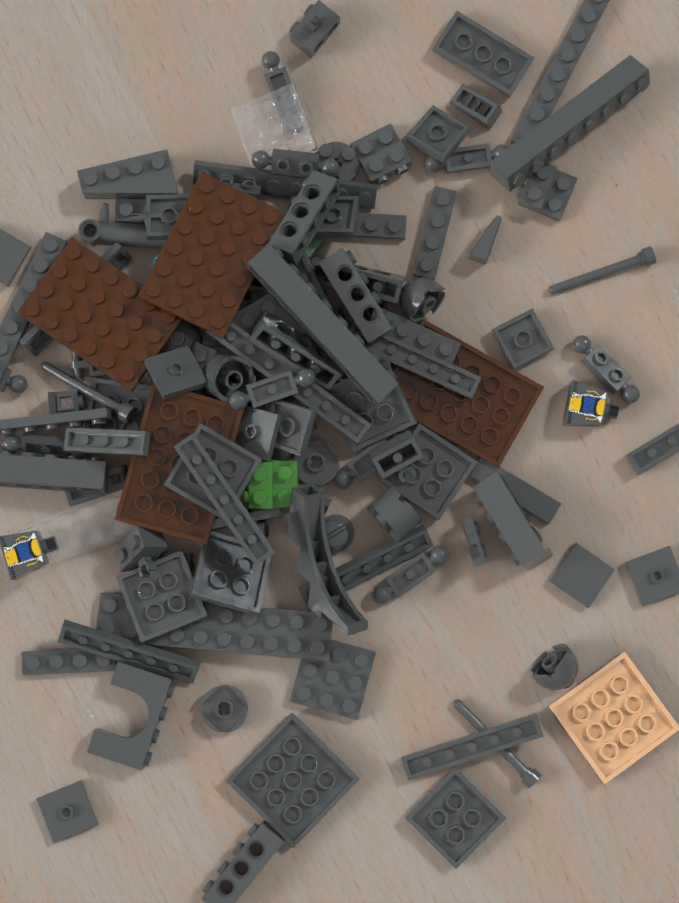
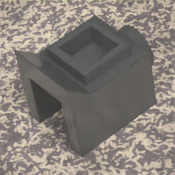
(65, 401)

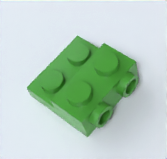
(272, 484)

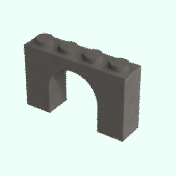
(134, 750)

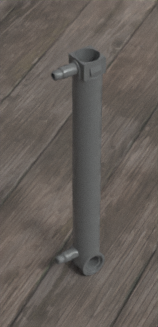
(109, 233)

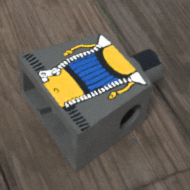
(587, 406)
(26, 552)

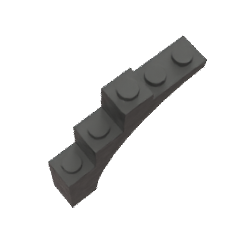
(316, 564)

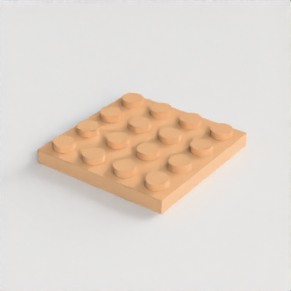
(614, 717)

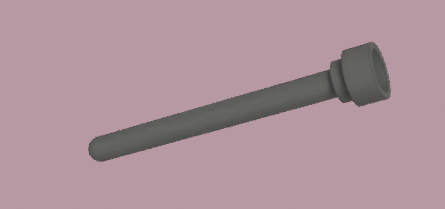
(645, 257)
(125, 412)
(529, 775)

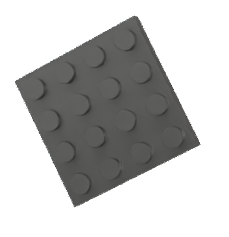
(293, 779)

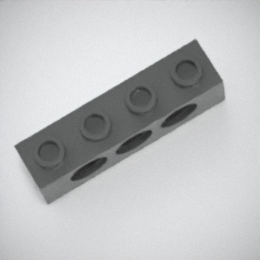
(315, 211)
(386, 284)
(370, 329)
(294, 349)
(258, 833)

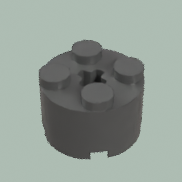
(224, 366)
(394, 514)

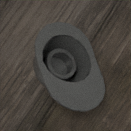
(339, 533)

